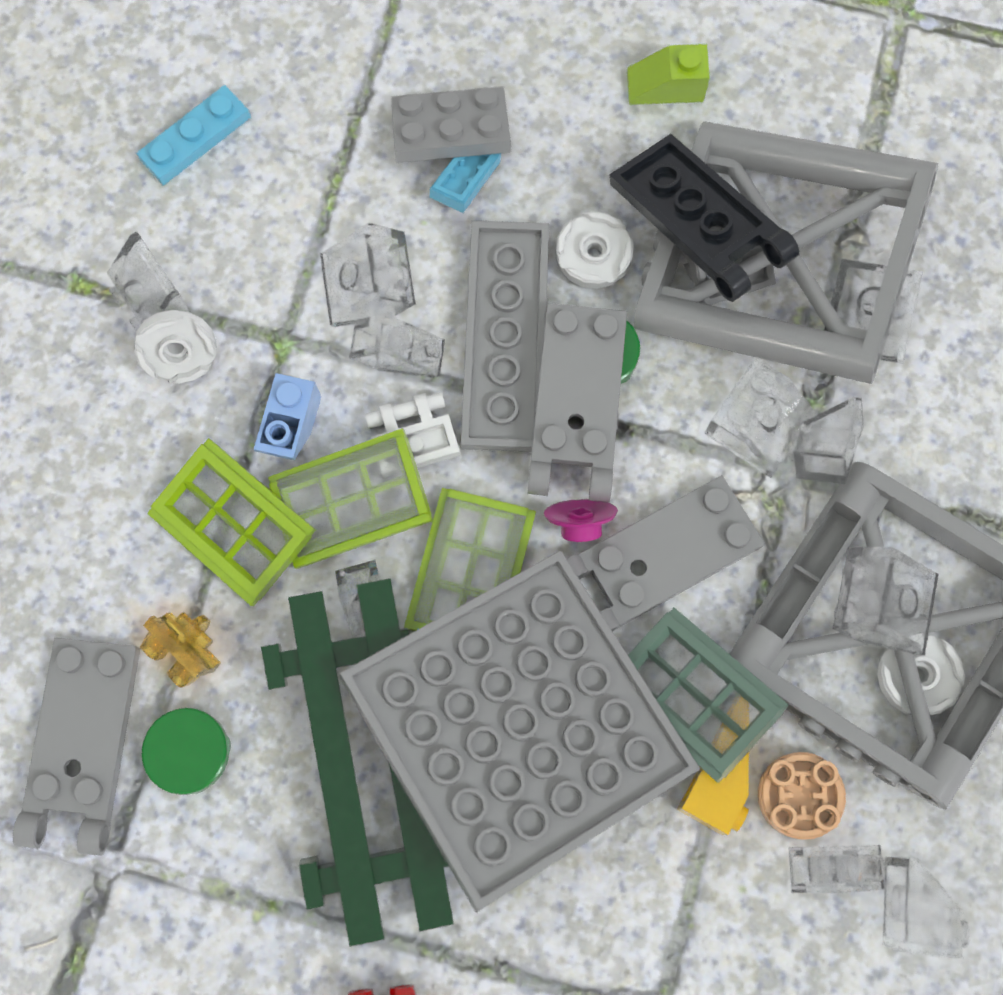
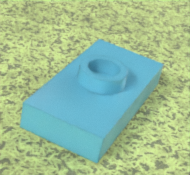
(463, 180)

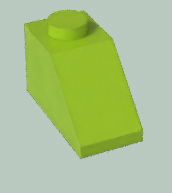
(670, 76)

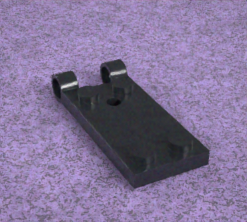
(688, 199)

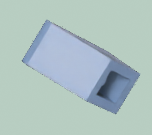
(288, 417)

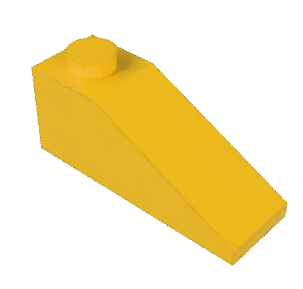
(718, 804)

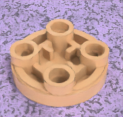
(802, 795)

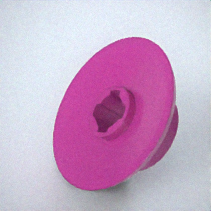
(581, 518)

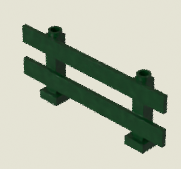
(353, 867)

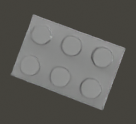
(450, 124)

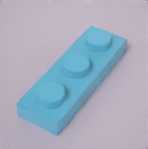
(193, 135)

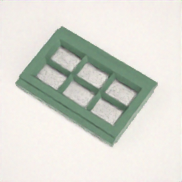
(705, 693)

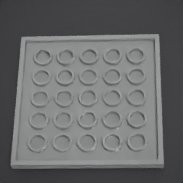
(518, 728)

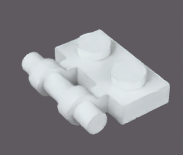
(431, 438)

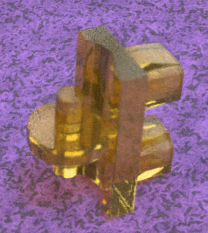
(185, 641)

